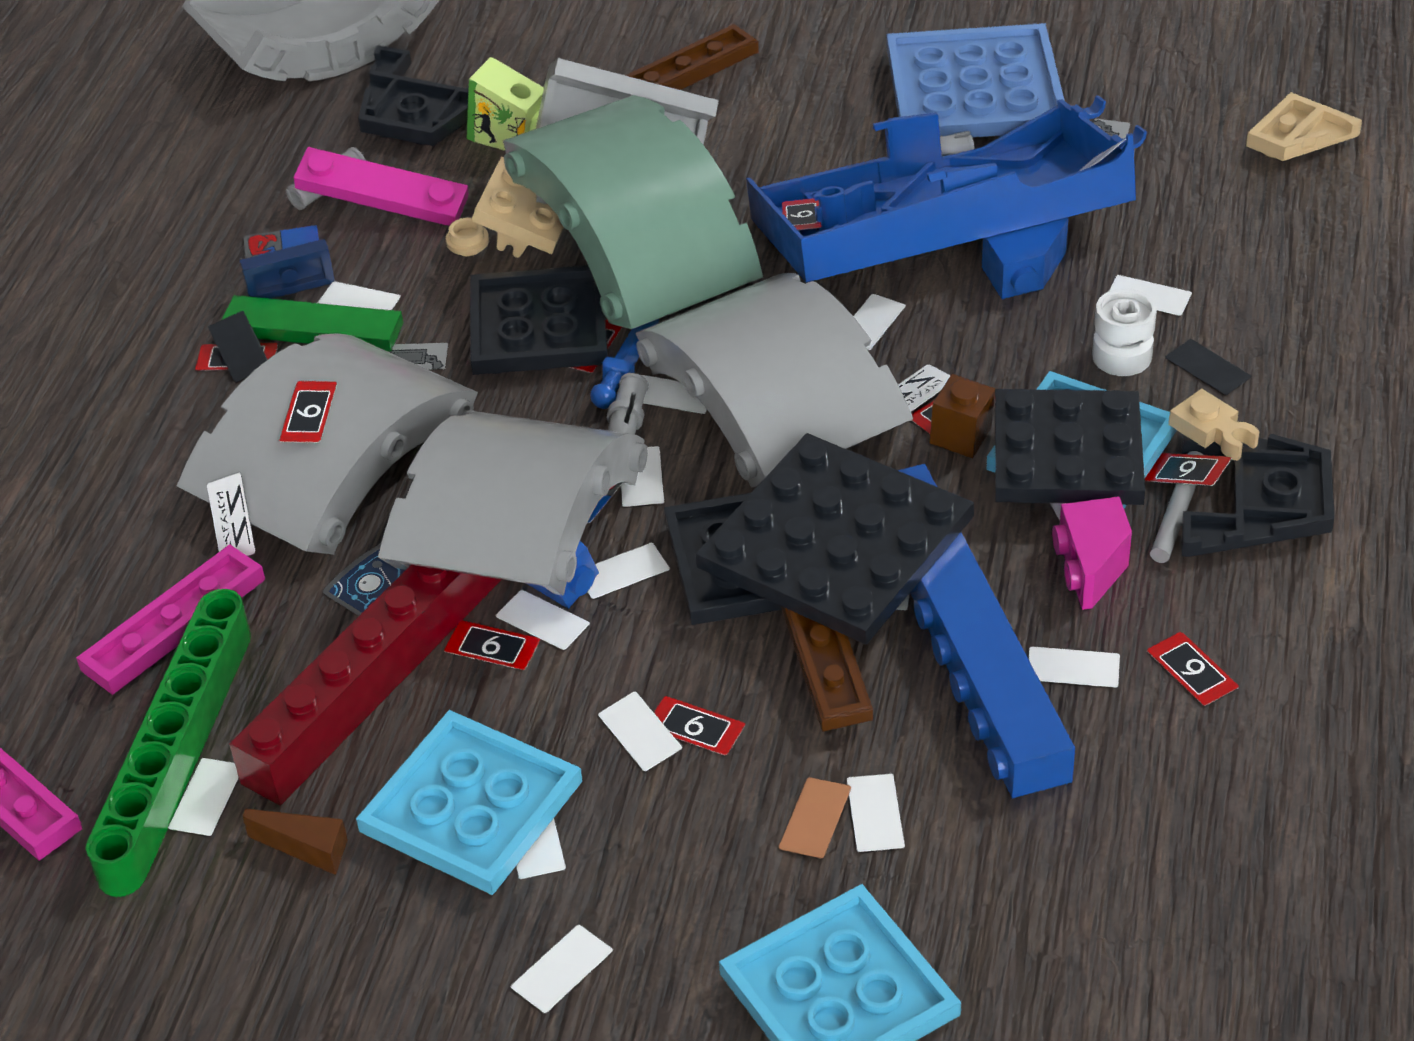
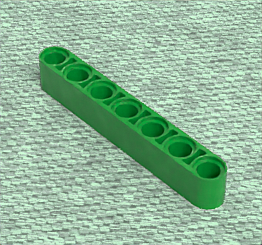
(168, 744)

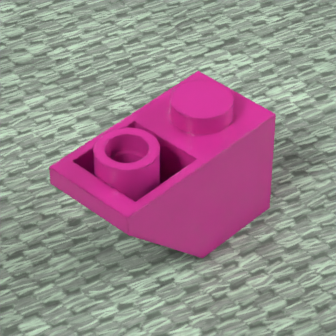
(1095, 546)

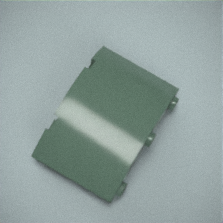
(639, 206)

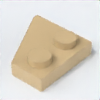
(1300, 127)

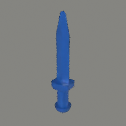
(614, 368)

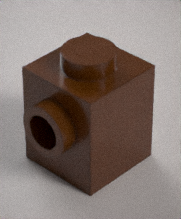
(962, 415)

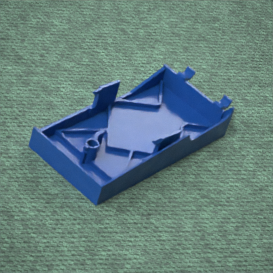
(932, 202)

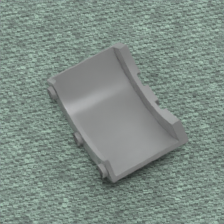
(306, 35)
(777, 367)
(313, 488)
(507, 497)

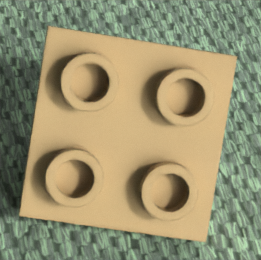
(516, 215)

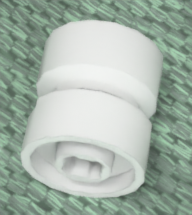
(1124, 332)

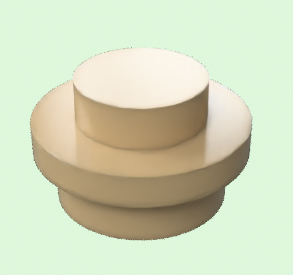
(466, 237)

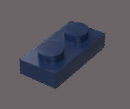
(288, 270)

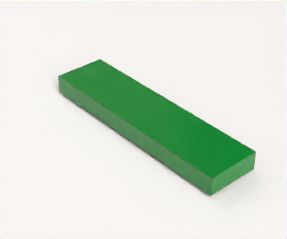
(304, 320)

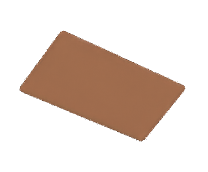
(815, 817)

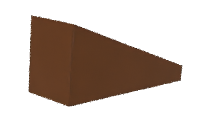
(305, 837)

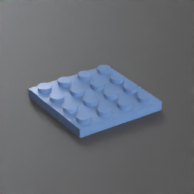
(975, 77)

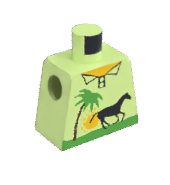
(501, 104)

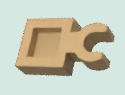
(1212, 420)

